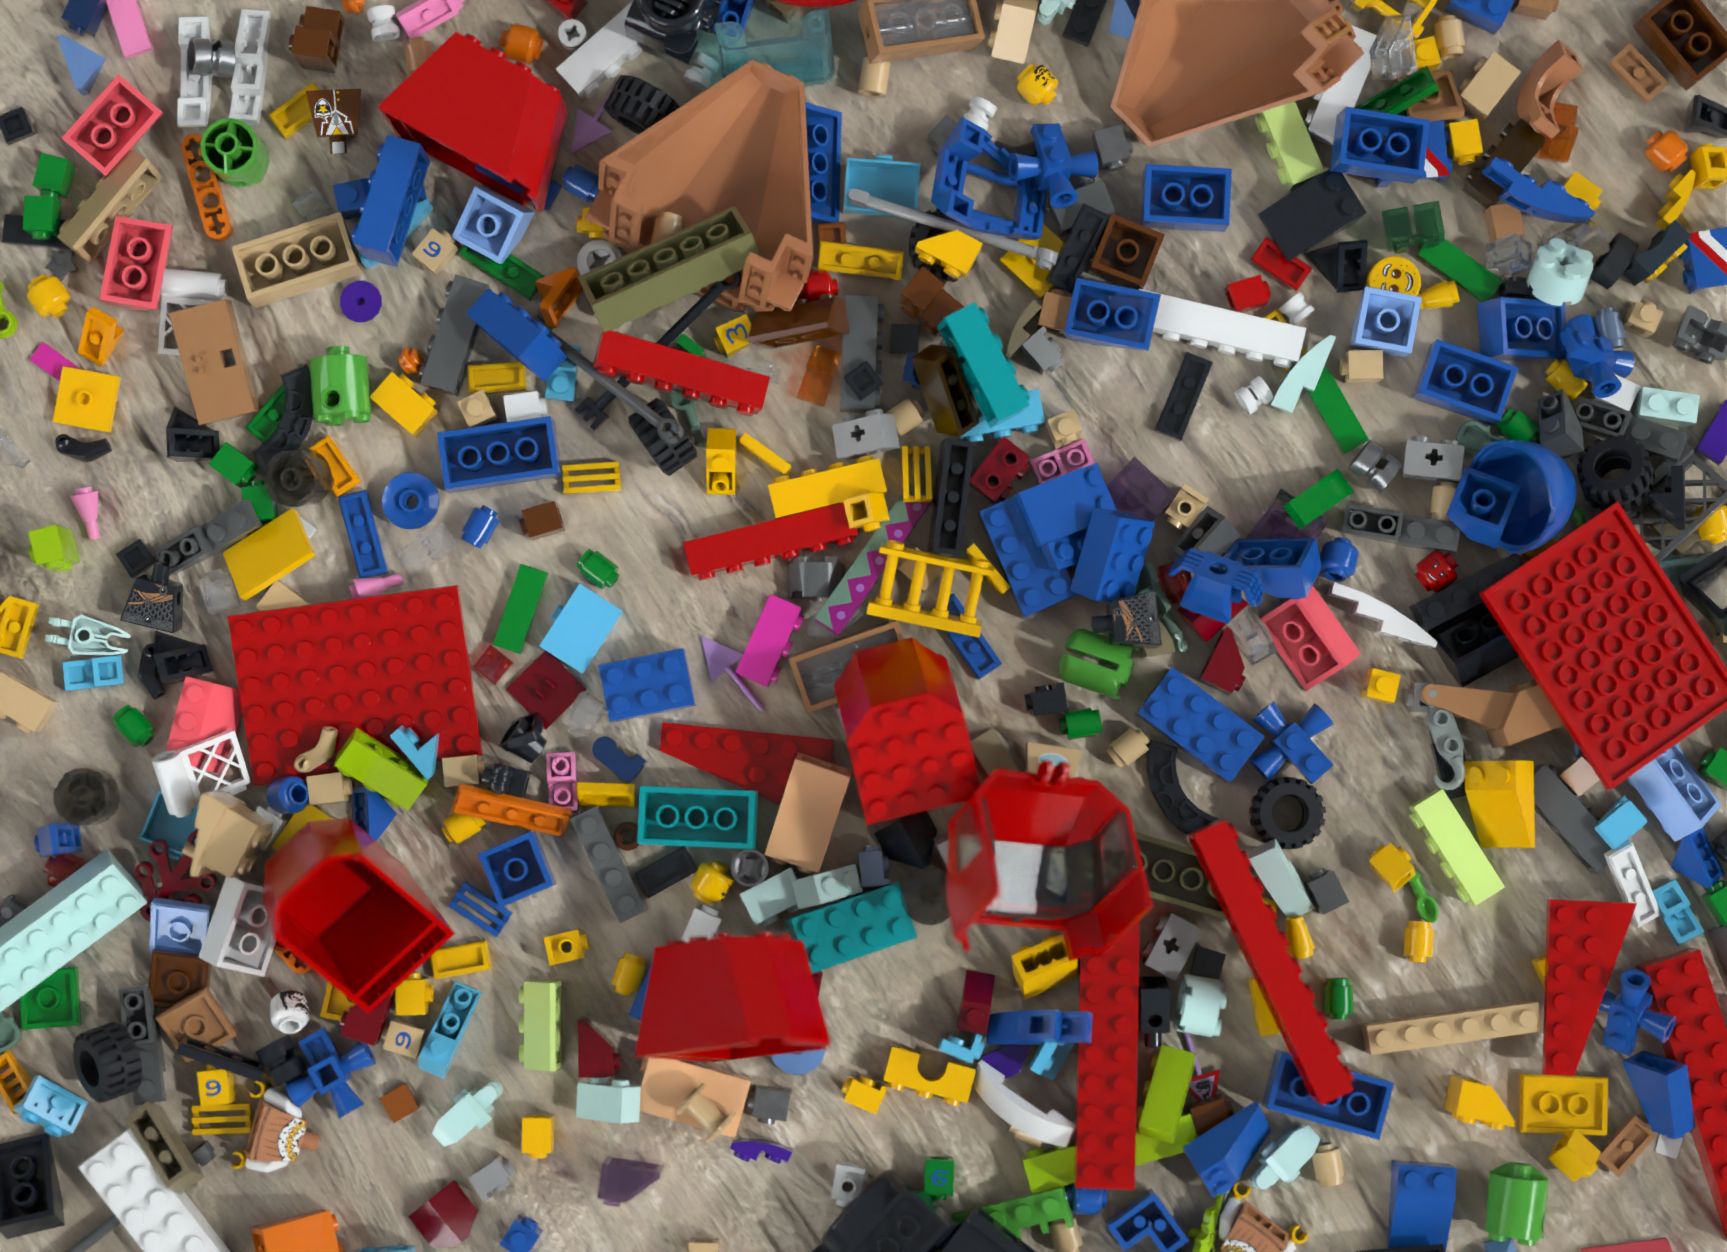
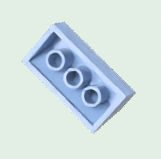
(1675, 793)

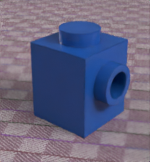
(521, 1235)

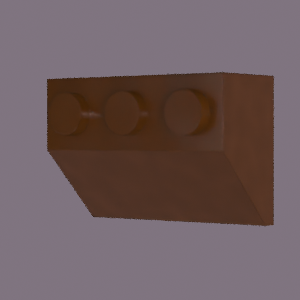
(802, 324)

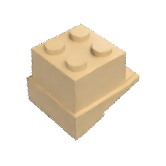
(226, 836)

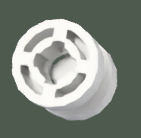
(383, 23)
(701, 71)
(980, 111)
(1253, 395)

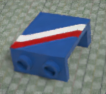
(1437, 162)
(1705, 260)

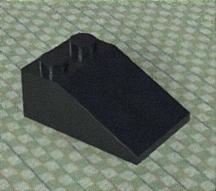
(1312, 214)
(29, 1187)

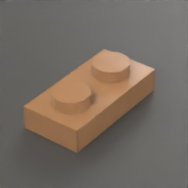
(1637, 73)
(1626, 1145)

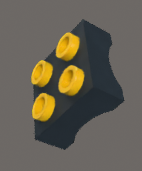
(1663, 248)

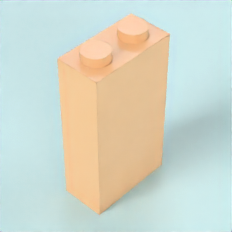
(808, 813)
(671, 1081)

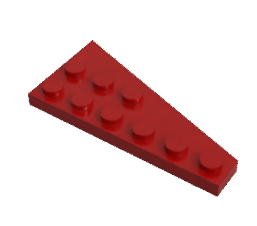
(742, 757)
(1579, 960)

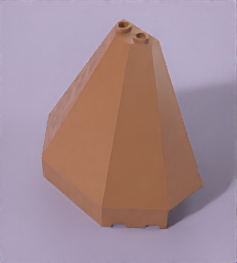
(1226, 60)
(723, 150)

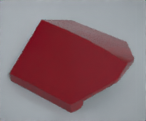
(445, 1217)

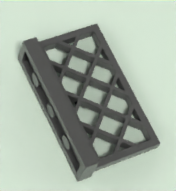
(1687, 459)

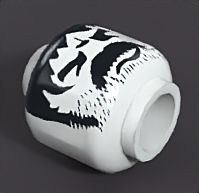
(289, 1011)

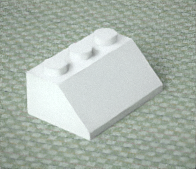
(239, 929)

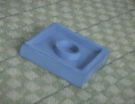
(178, 925)

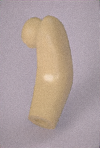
(321, 753)

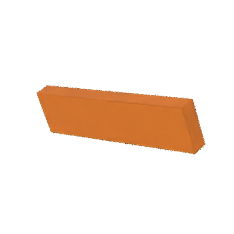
(511, 810)

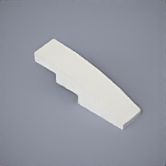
(250, 66)
(1390, 621)

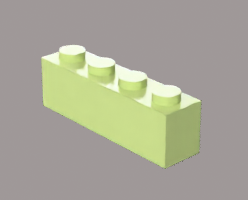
(1289, 145)
(1456, 847)

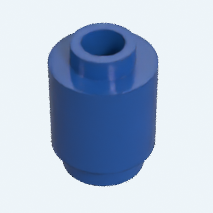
(581, 182)
(480, 526)

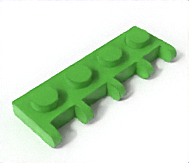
(1028, 1211)

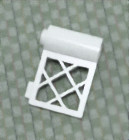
(185, 289)
(178, 779)

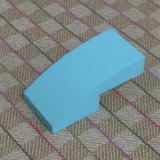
(93, 673)
(1676, 913)

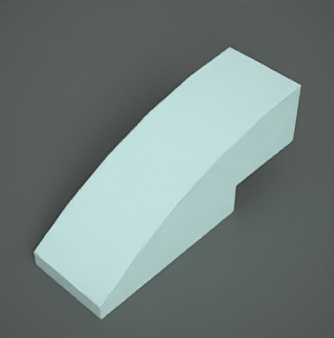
(1303, 375)
(1281, 879)

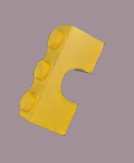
(952, 1084)

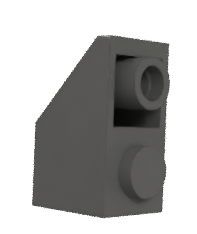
(1559, 425)

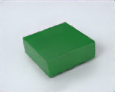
(690, 346)

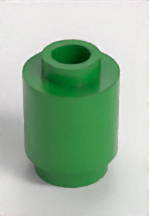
(1518, 426)
(598, 569)
(1080, 723)
(134, 726)
(1338, 998)

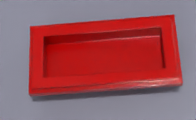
(1272, 261)

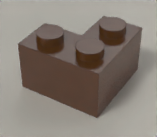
(318, 39)
(928, 301)

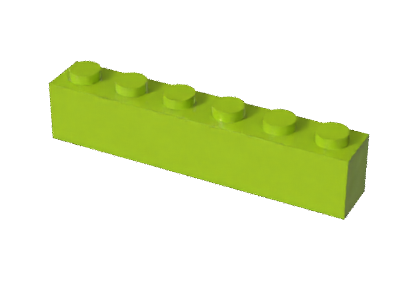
(1055, 1166)

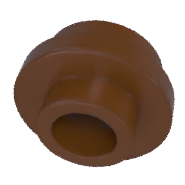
(618, 836)

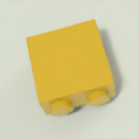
(1043, 966)

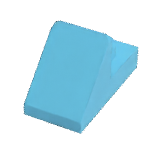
(563, 381)
(422, 757)
(1620, 822)

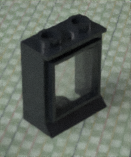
(1707, 588)

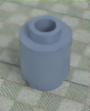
(1610, 325)

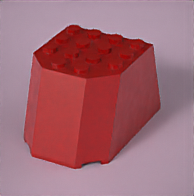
(485, 111)
(905, 731)
(350, 910)
(731, 1000)

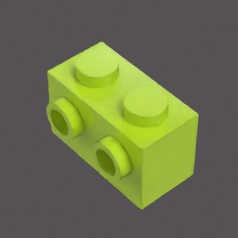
(53, 548)

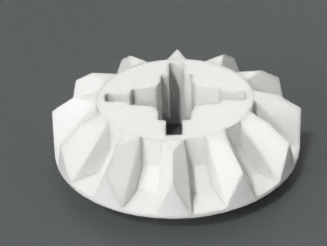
(602, 249)

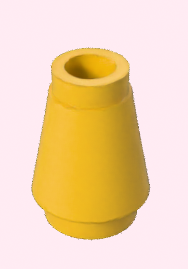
(1439, 295)
(1299, 937)

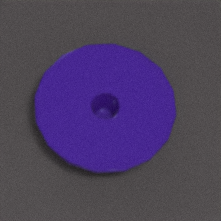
(360, 301)

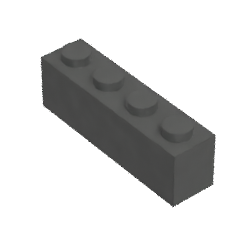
(454, 338)
(861, 346)
(1569, 818)
(609, 864)

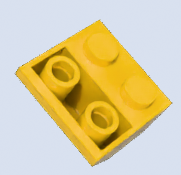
(1475, 1100)

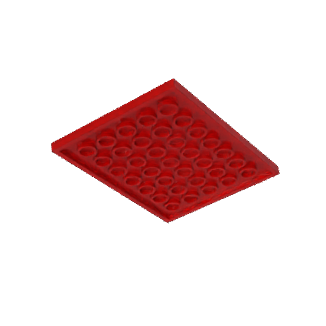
(1610, 645)
(351, 668)

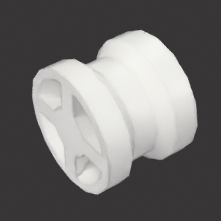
(575, 40)
(1296, 309)

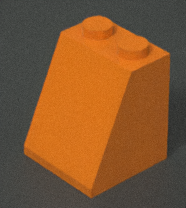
(298, 1233)

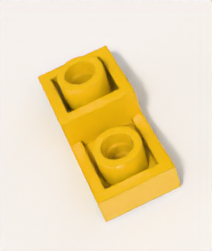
(1678, 195)

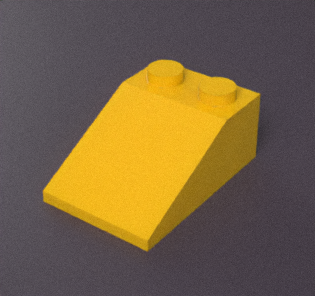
(1502, 802)

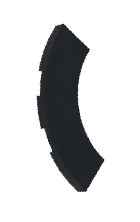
(295, 418)
(1168, 792)

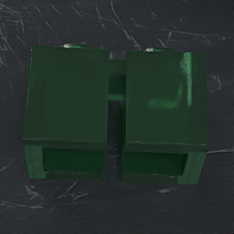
(1427, 224)

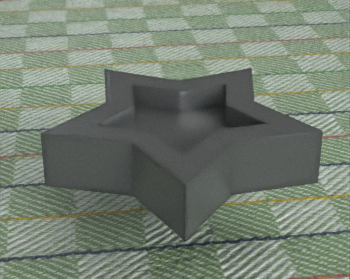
(61, 264)

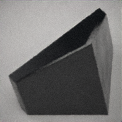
(1342, 264)
(189, 440)
(179, 658)
(909, 839)

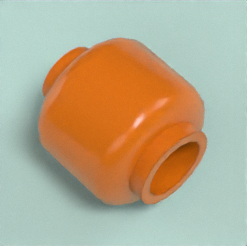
(521, 43)
(1666, 150)

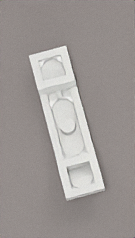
(195, 90)
(1019, 1113)

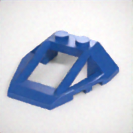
(952, 165)

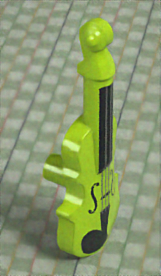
(1207, 1236)

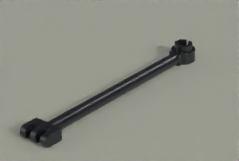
(596, 408)

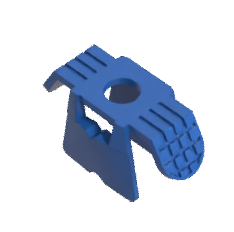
(1216, 584)

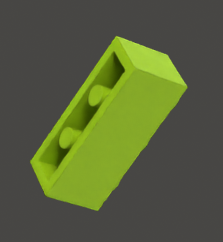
(380, 769)
(1166, 1093)

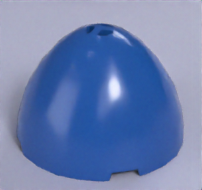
(1545, 491)

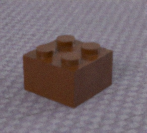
(1126, 253)

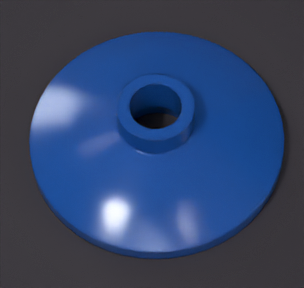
(397, 495)

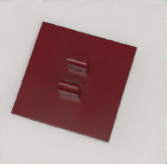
(546, 688)

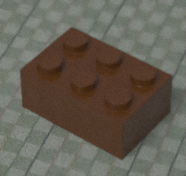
(1684, 39)

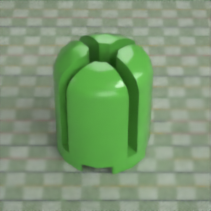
(1093, 676)

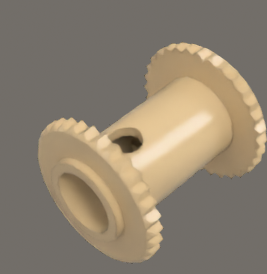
(705, 1113)

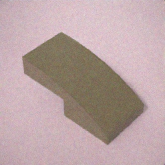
(1018, 334)

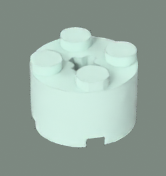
(1560, 273)
(1199, 1005)

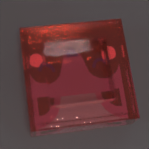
(493, 664)

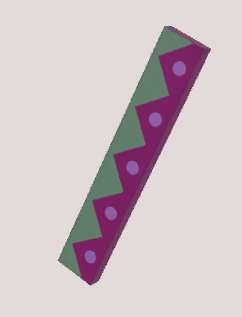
(869, 565)

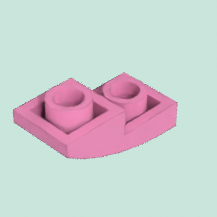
(1062, 461)
(562, 780)

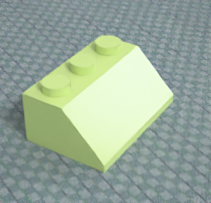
(541, 1024)

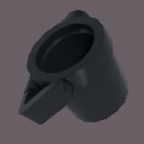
(525, 737)

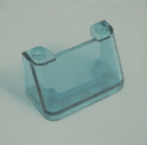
(803, 56)

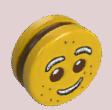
(1394, 275)

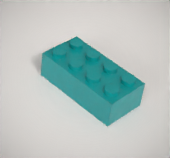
(984, 365)
(698, 817)
(852, 927)

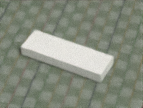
(1632, 883)

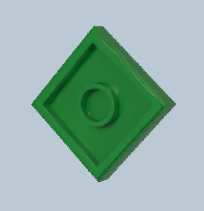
(53, 1001)

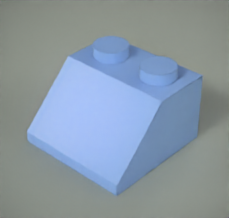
(492, 223)
(1386, 322)

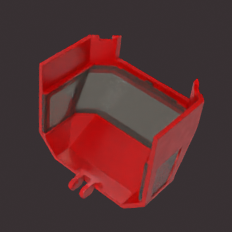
(1046, 858)

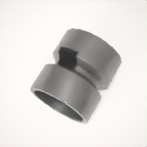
(209, 57)
(1371, 456)
(750, 867)

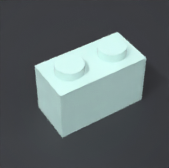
(1666, 407)
(826, 886)
(771, 898)
(608, 1101)

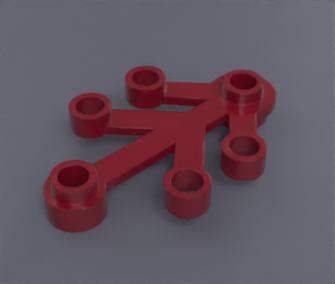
(171, 880)

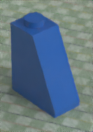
(1662, 1092)

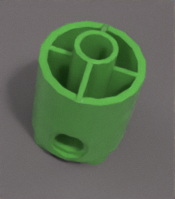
(235, 152)
(340, 387)
(1516, 1203)

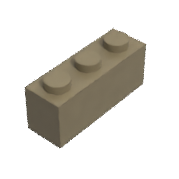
(164, 1147)

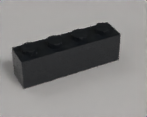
(950, 497)
(1462, 594)

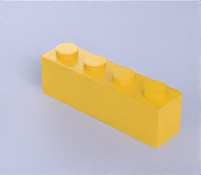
(826, 488)

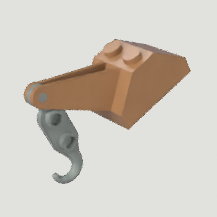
(1505, 716)

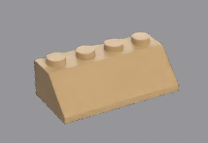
(114, 196)
(297, 260)

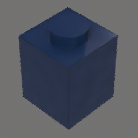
(84, 16)

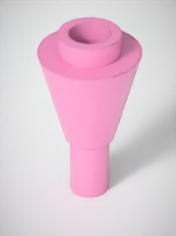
(87, 506)
(373, 586)

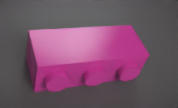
(770, 641)

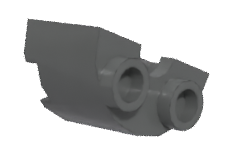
(1701, 336)
(814, 578)

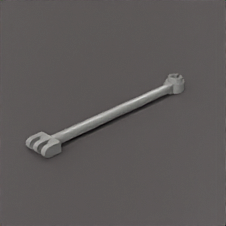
(1044, 257)

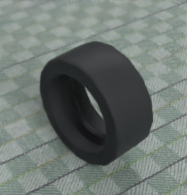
(1613, 263)

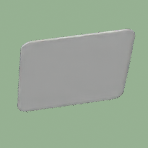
(1668, 1146)

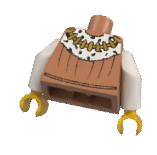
(275, 1133)
(1249, 1230)

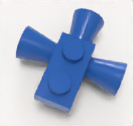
(1053, 165)
(1594, 357)
(1293, 743)
(1631, 1011)
(329, 1072)

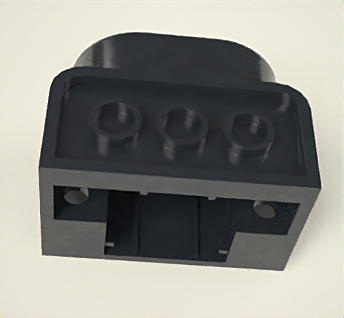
(670, 25)
(890, 1219)

